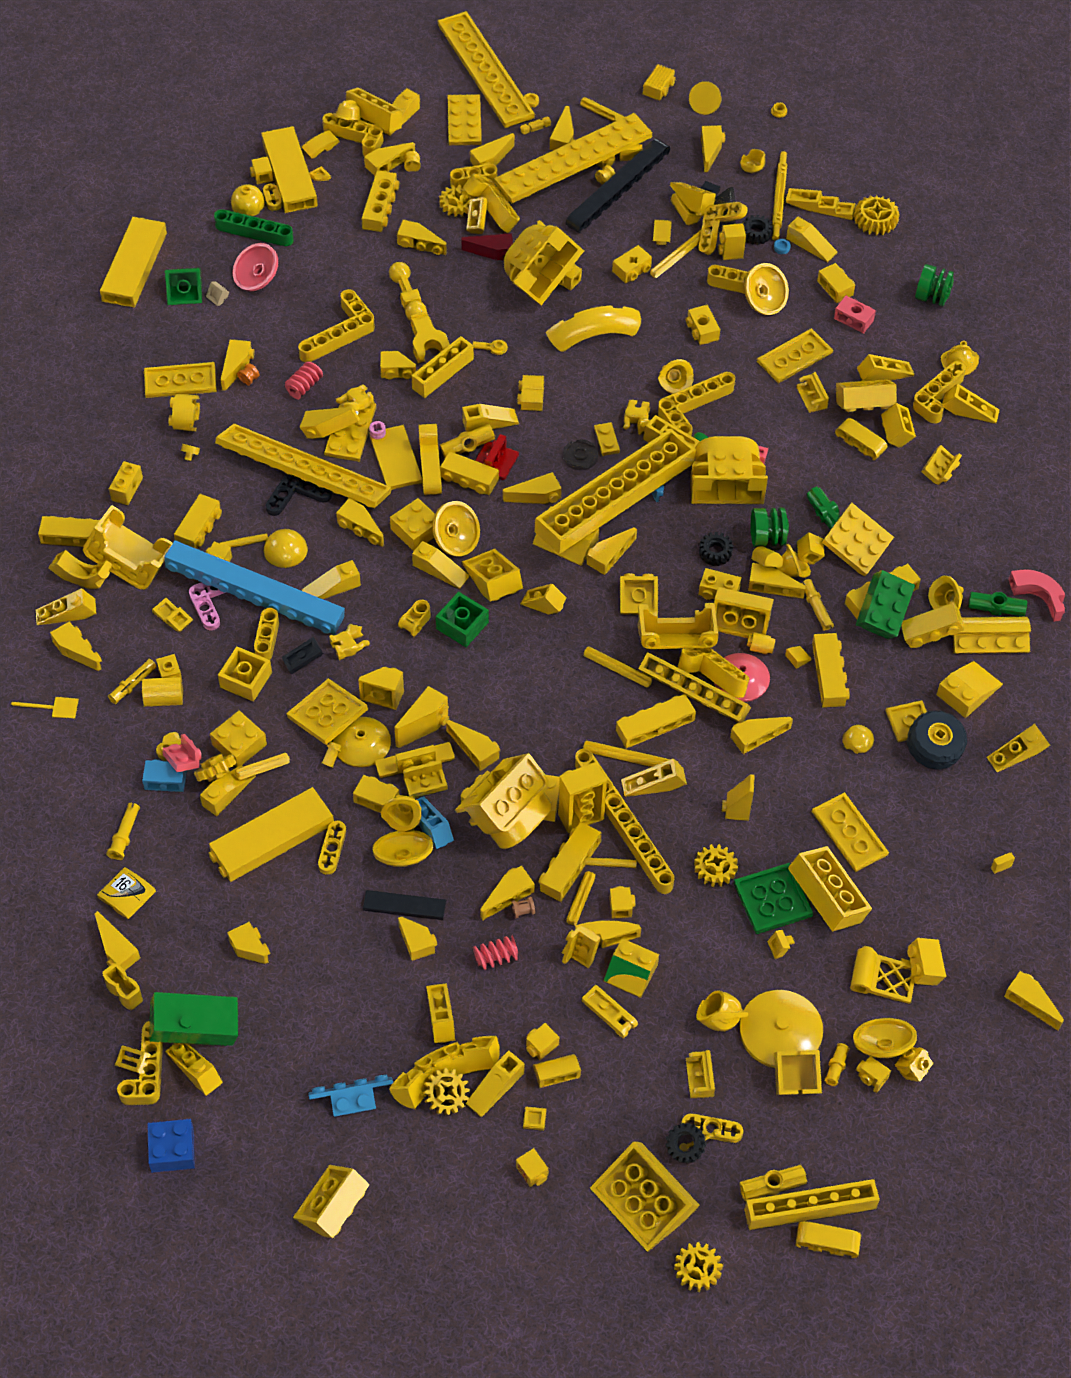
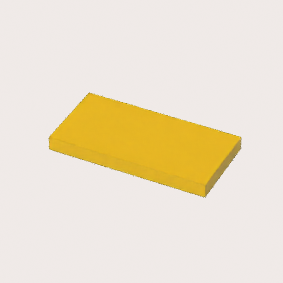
(794, 355)
(180, 379)
(396, 458)
(850, 832)

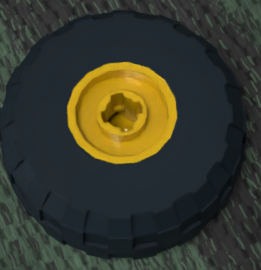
(937, 739)

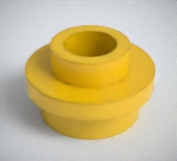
(779, 110)

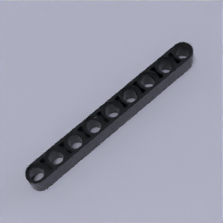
(617, 185)

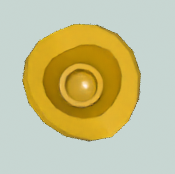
(963, 354)
(676, 376)
(792, 565)
(945, 591)
(402, 812)

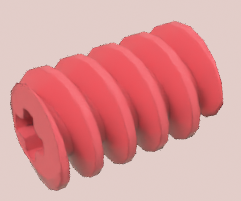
(303, 379)
(496, 952)

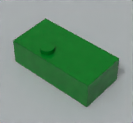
(193, 1019)

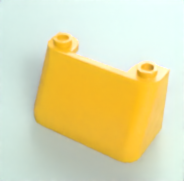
(130, 554)
(678, 632)

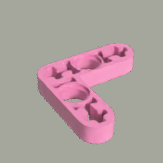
(204, 599)

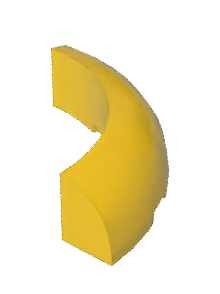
(592, 323)
(464, 1058)

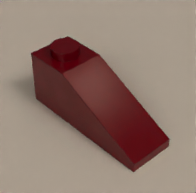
(488, 245)

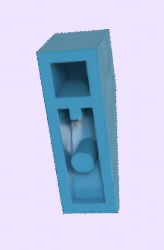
(434, 824)

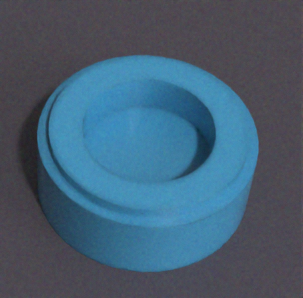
(782, 246)

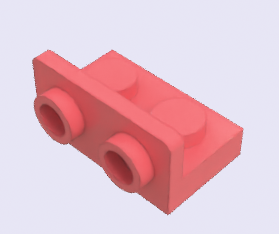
(183, 756)

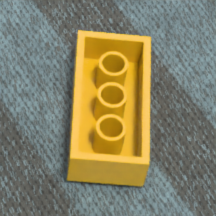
(582, 796)
(829, 888)

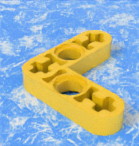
(708, 241)

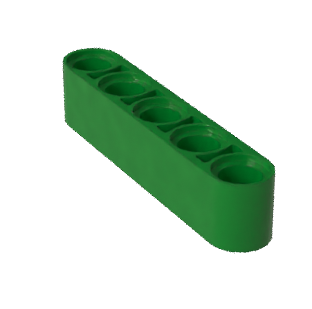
(253, 227)

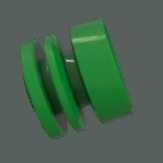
(934, 285)
(772, 526)

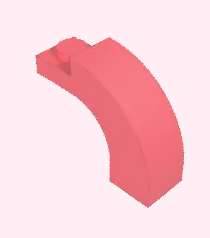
(1042, 586)

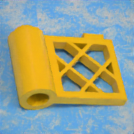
(867, 970)

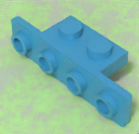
(352, 1097)

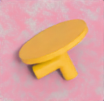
(705, 98)

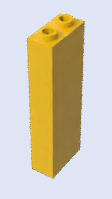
(289, 169)
(133, 262)
(270, 834)

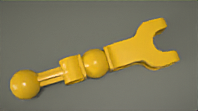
(425, 334)

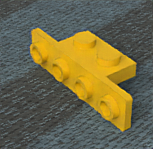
(401, 761)

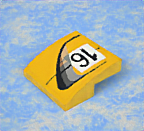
(126, 892)

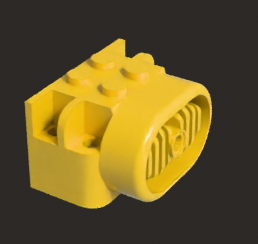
(540, 260)
(728, 472)
(509, 801)

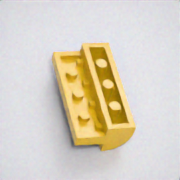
(993, 635)

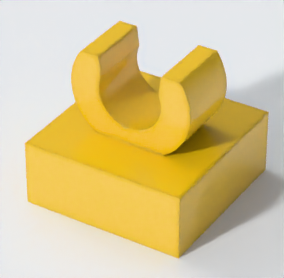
(779, 943)

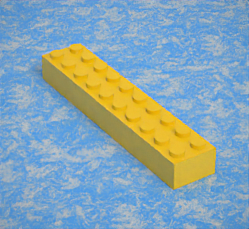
(614, 491)

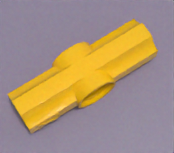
(478, 437)
(785, 1178)

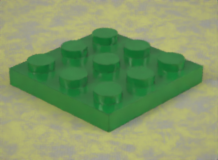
(772, 898)

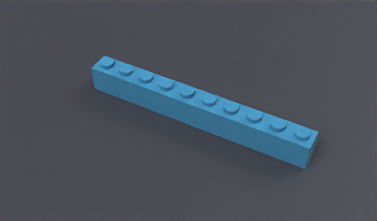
(254, 587)

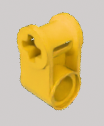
(413, 619)

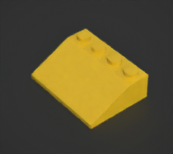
(644, 1196)

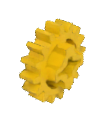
(455, 200)
(215, 767)
(713, 868)
(439, 1086)
(692, 1271)

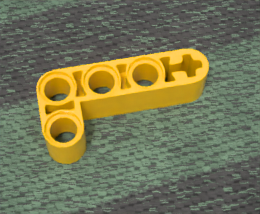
(368, 134)
(497, 204)
(927, 399)
(430, 459)
(714, 668)
(145, 1081)

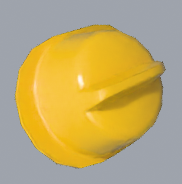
(348, 110)

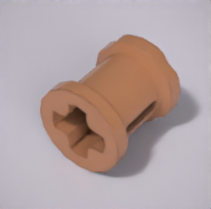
(523, 907)

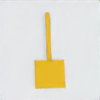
(62, 707)

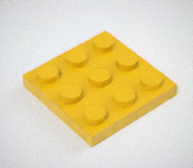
(857, 539)
(327, 711)

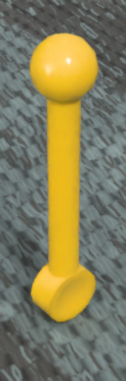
(684, 1147)

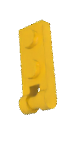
(609, 1011)

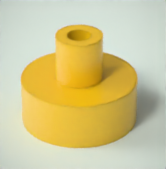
(190, 450)

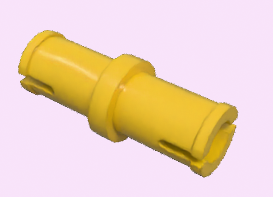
(837, 1064)

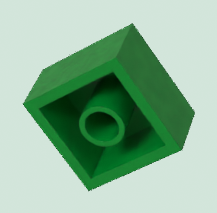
(462, 619)

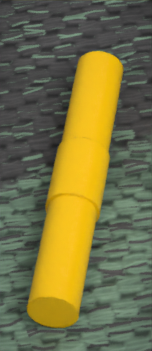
(246, 540)
(610, 862)

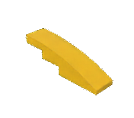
(814, 201)

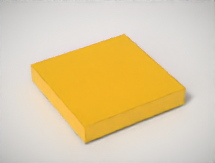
(903, 716)

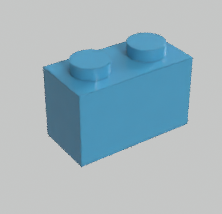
(162, 776)

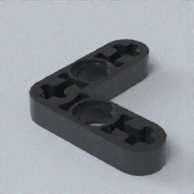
(296, 486)

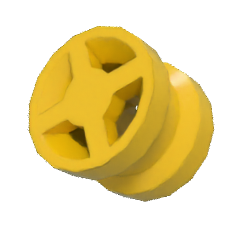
(411, 161)
(604, 174)

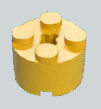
(184, 412)

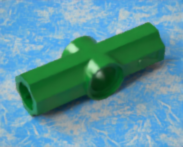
(825, 509)
(997, 603)

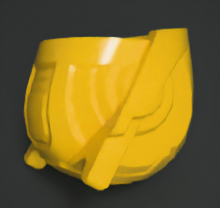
(720, 1011)

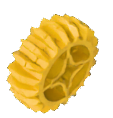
(876, 215)

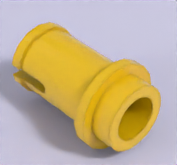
(331, 754)

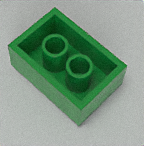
(885, 604)

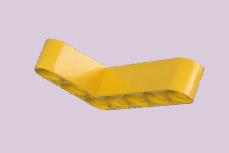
(358, 325)
(675, 405)

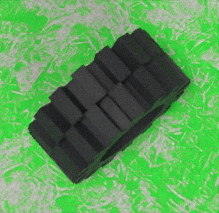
(757, 222)
(714, 557)
(674, 1136)

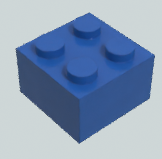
(171, 1145)

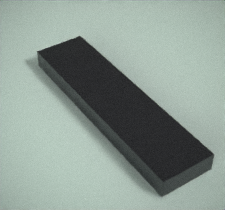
(404, 905)

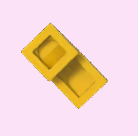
(319, 143)
(173, 616)

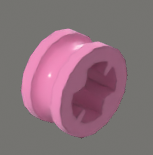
(377, 425)

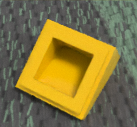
(797, 656)

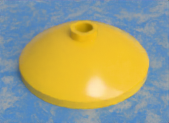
(772, 287)
(463, 528)
(367, 749)
(403, 848)
(885, 1037)

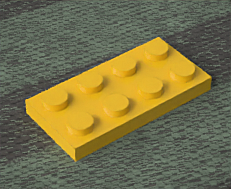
(464, 120)
(350, 441)

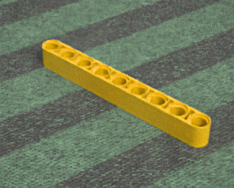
(632, 827)

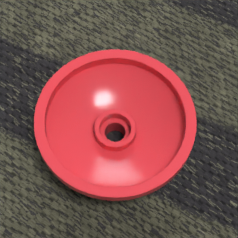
(255, 267)
(756, 671)

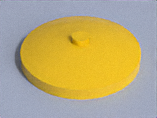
(780, 1023)

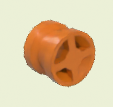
(248, 374)

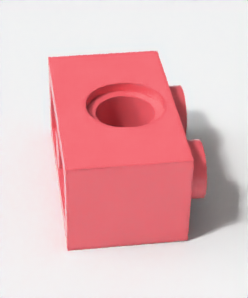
(854, 314)

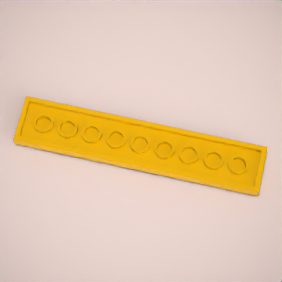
(486, 69)
(573, 157)
(303, 465)

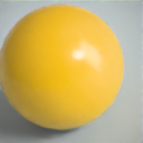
(285, 548)

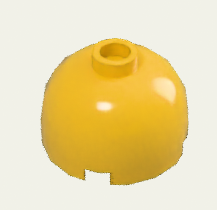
(247, 200)

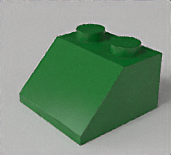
(183, 286)

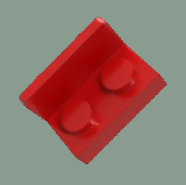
(498, 456)

